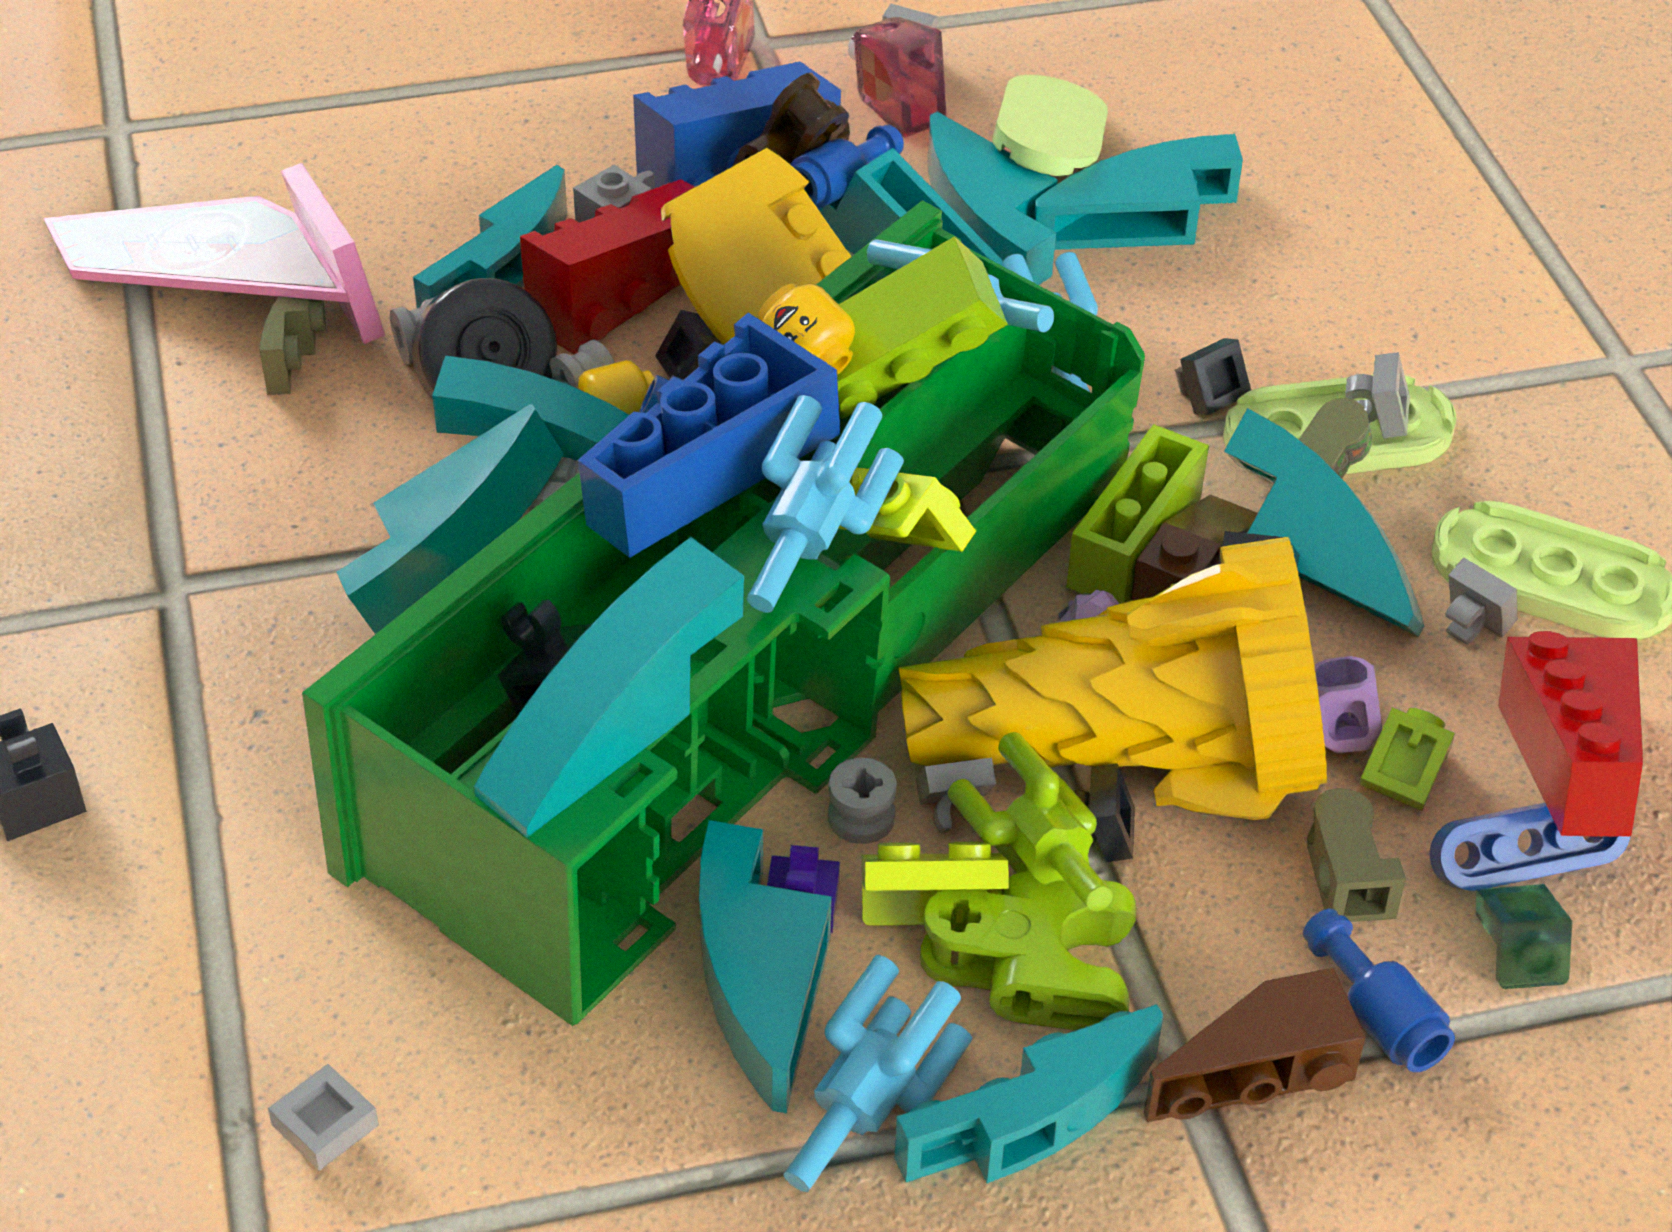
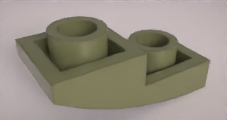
(287, 336)

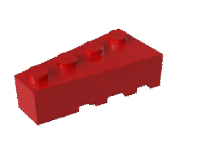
(603, 268)
(1577, 726)

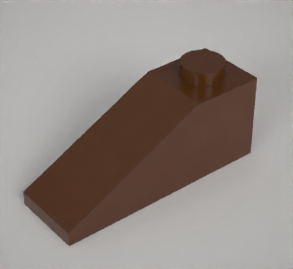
(1187, 544)

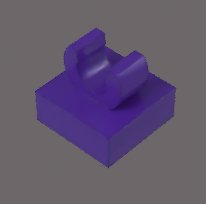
(806, 874)

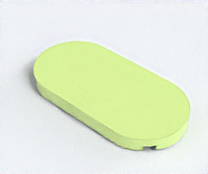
(1050, 124)
(1295, 405)
(1561, 568)

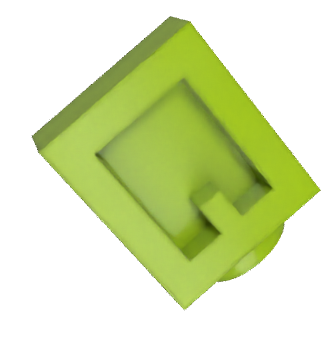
(1408, 756)

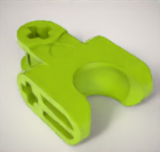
(1021, 946)

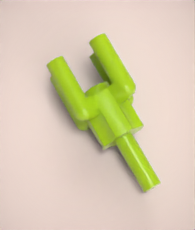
(1042, 829)

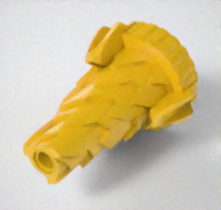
(1181, 681)

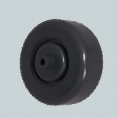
(485, 323)

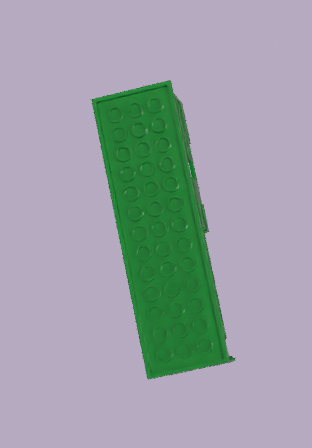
(421, 705)

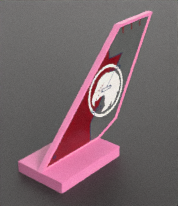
(227, 248)

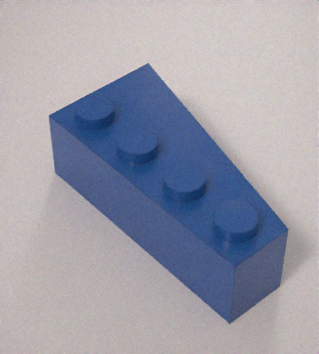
(702, 129)
(703, 436)

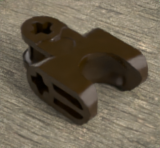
(799, 122)

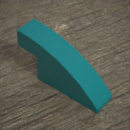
(991, 193)
(1143, 194)
(882, 195)
(481, 394)
(450, 515)
(1326, 523)
(612, 688)
(759, 958)

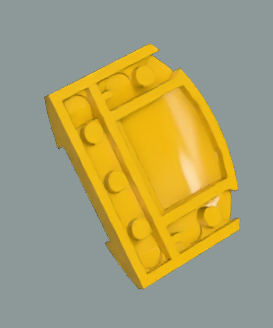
(747, 239)

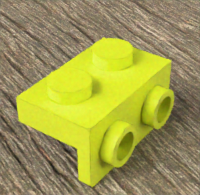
(918, 513)
(903, 880)

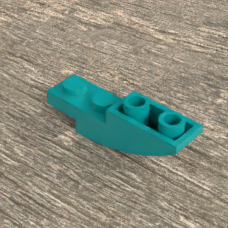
(497, 248)
(1060, 1095)

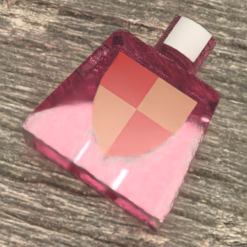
(717, 44)
(900, 72)

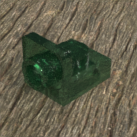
(1529, 935)

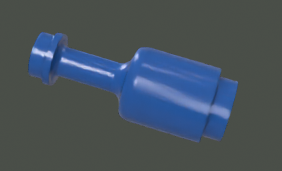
(835, 162)
(1384, 997)

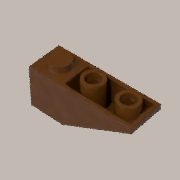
(1269, 1044)

